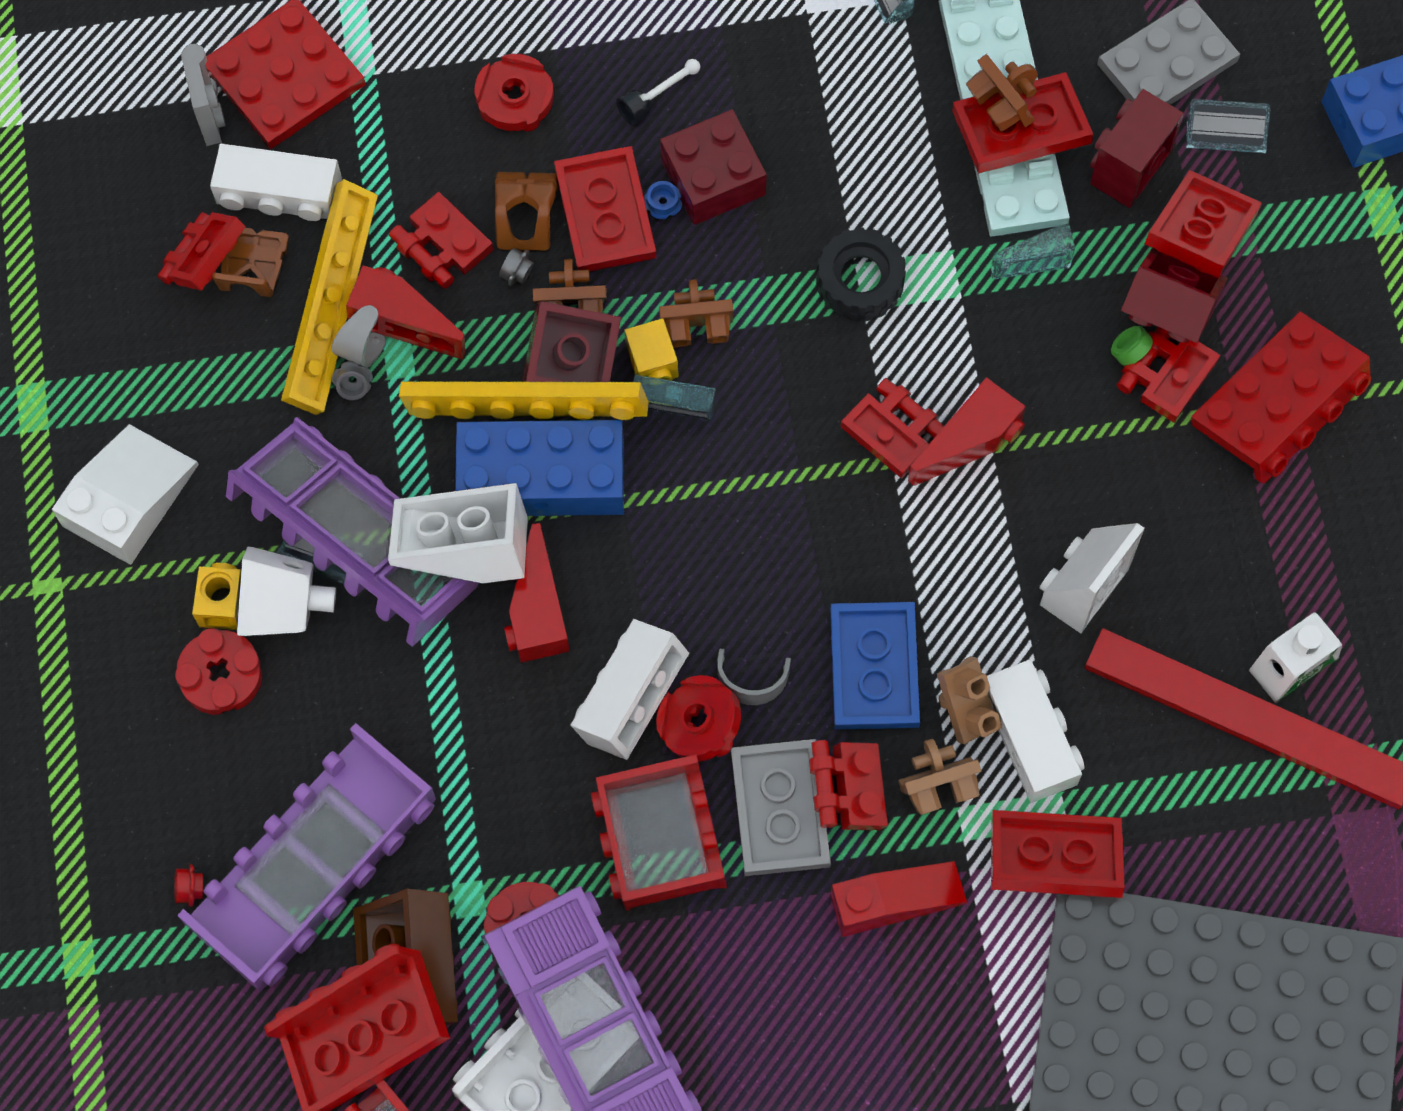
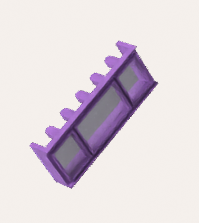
(347, 521)

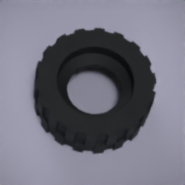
(864, 244)

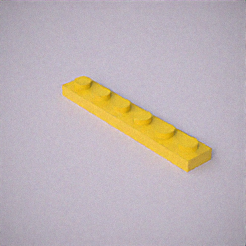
(328, 295)
(532, 399)

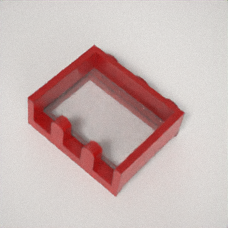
(658, 832)

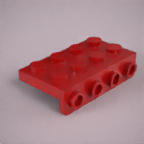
(1284, 396)
(360, 1028)

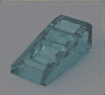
(1037, 254)

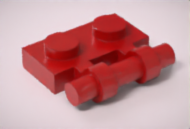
(449, 232)
(201, 250)
(1177, 380)
(885, 434)
(858, 784)

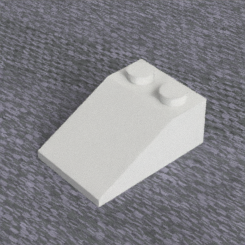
(124, 493)
(462, 534)
(1090, 573)

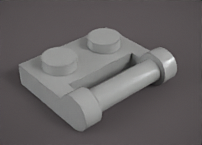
(203, 93)

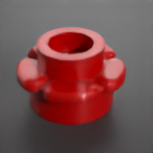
(188, 886)

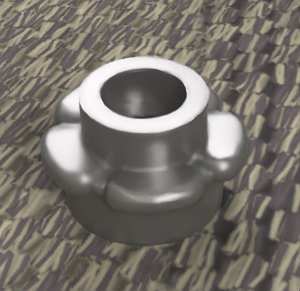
(516, 267)
(352, 389)

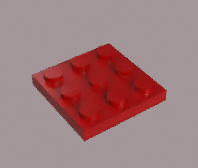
(283, 72)

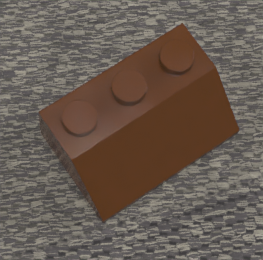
(416, 922)

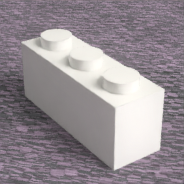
(274, 182)
(629, 689)
(1034, 731)

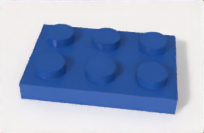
(874, 665)

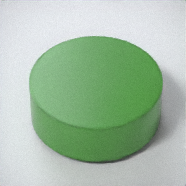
(1131, 345)

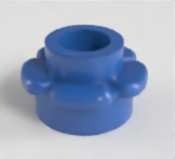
(663, 190)

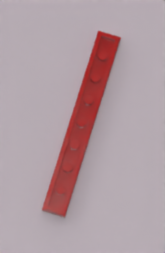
(1248, 717)

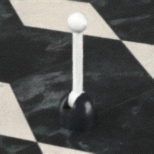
(636, 105)

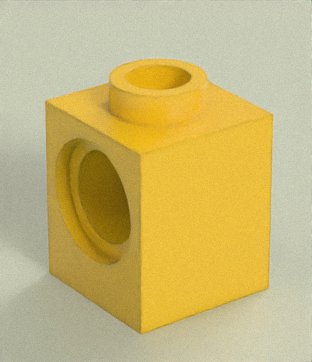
(651, 350)
(221, 613)

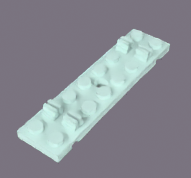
(1024, 193)

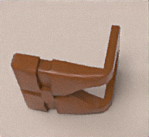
(515, 188)
(257, 253)

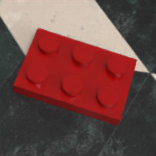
(1056, 128)
(605, 209)
(1203, 224)
(1057, 854)

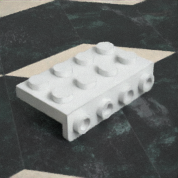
(509, 1075)

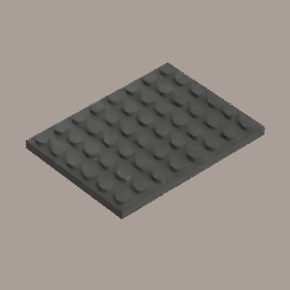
(1213, 1011)

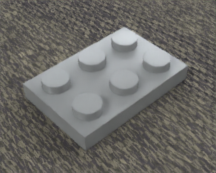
(1170, 55)
(777, 809)

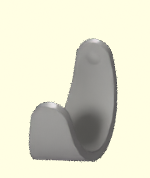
(355, 338)
(754, 697)

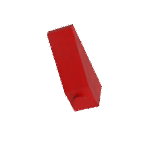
(404, 312)
(973, 432)
(535, 607)
(895, 896)

